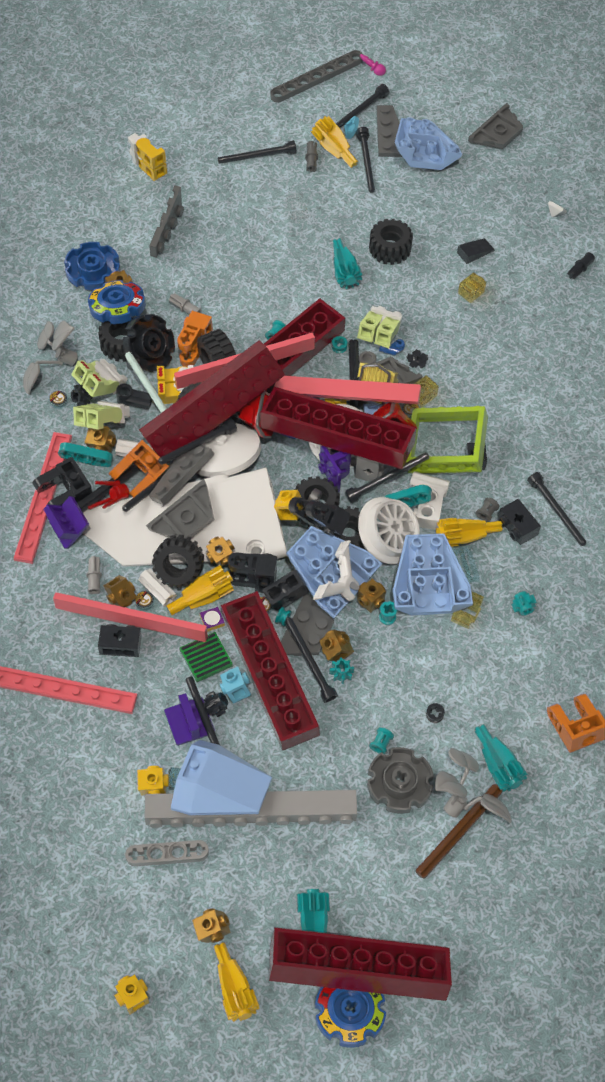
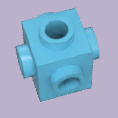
(235, 684)

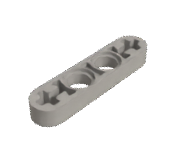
(167, 857)

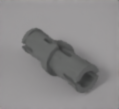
(311, 156)

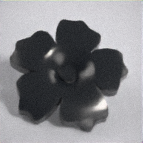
(417, 359)

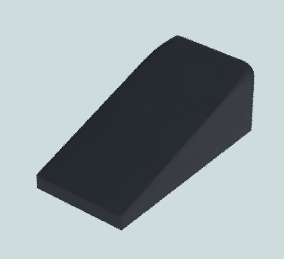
(474, 250)

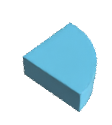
(351, 127)

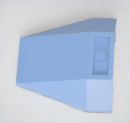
(425, 144)
(317, 564)
(430, 577)
(218, 783)

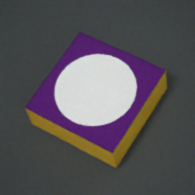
(212, 619)

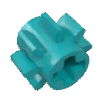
(524, 603)
(336, 670)

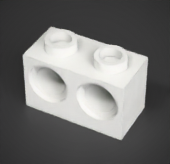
(430, 508)

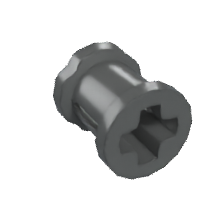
(491, 509)

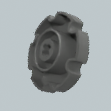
(396, 794)

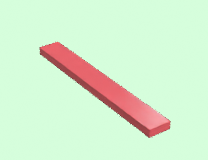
(278, 350)
(352, 389)
(36, 516)
(131, 617)
(67, 690)

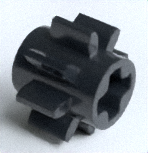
(80, 395)
(215, 703)

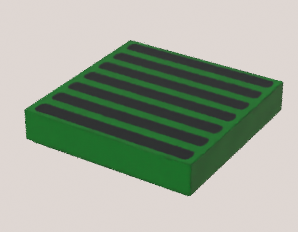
(206, 657)

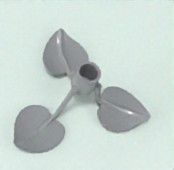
(63, 354)
(457, 802)

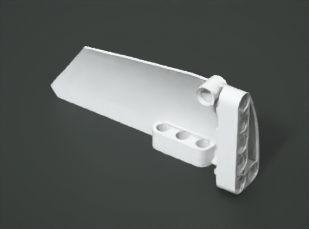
(241, 513)

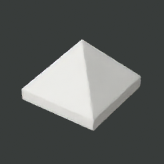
(555, 209)

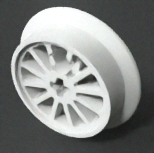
(396, 522)

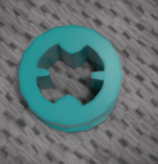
(339, 339)
(282, 615)

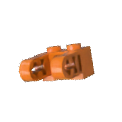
(194, 327)
(146, 461)
(581, 732)

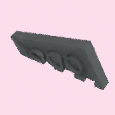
(386, 131)
(167, 222)
(179, 473)

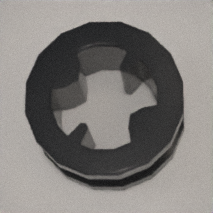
(438, 708)

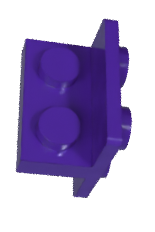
(334, 466)
(66, 521)
(185, 721)

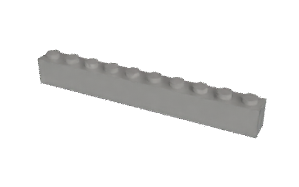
(277, 807)

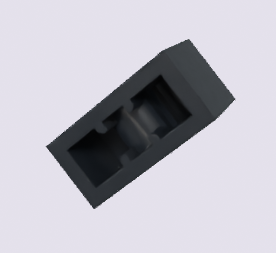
(519, 522)
(285, 590)
(128, 645)

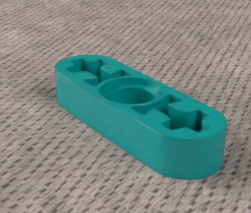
(85, 454)
(417, 494)

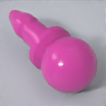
(379, 69)

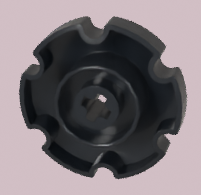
(149, 342)

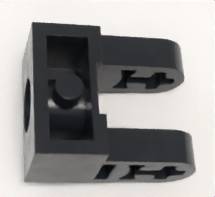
(71, 477)
(325, 517)
(260, 570)

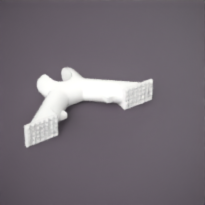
(346, 579)

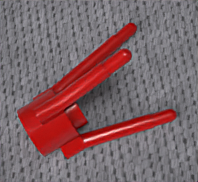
(116, 493)

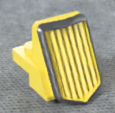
(376, 373)

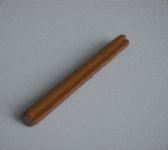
(455, 835)

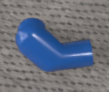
(395, 347)

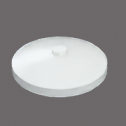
(232, 452)

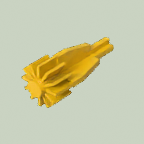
(333, 140)
(466, 530)
(203, 590)
(238, 998)

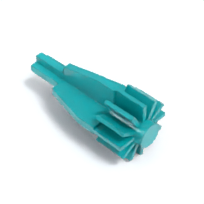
(346, 267)
(501, 761)
(314, 910)

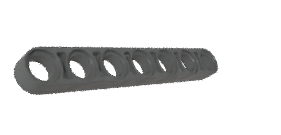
(312, 81)

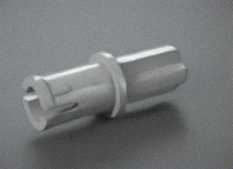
(183, 304)
(94, 575)

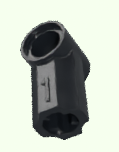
(133, 397)

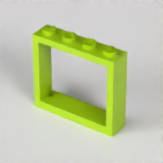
(452, 464)

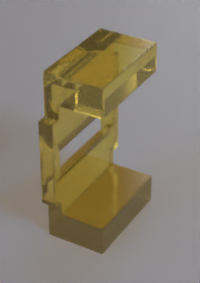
(465, 619)

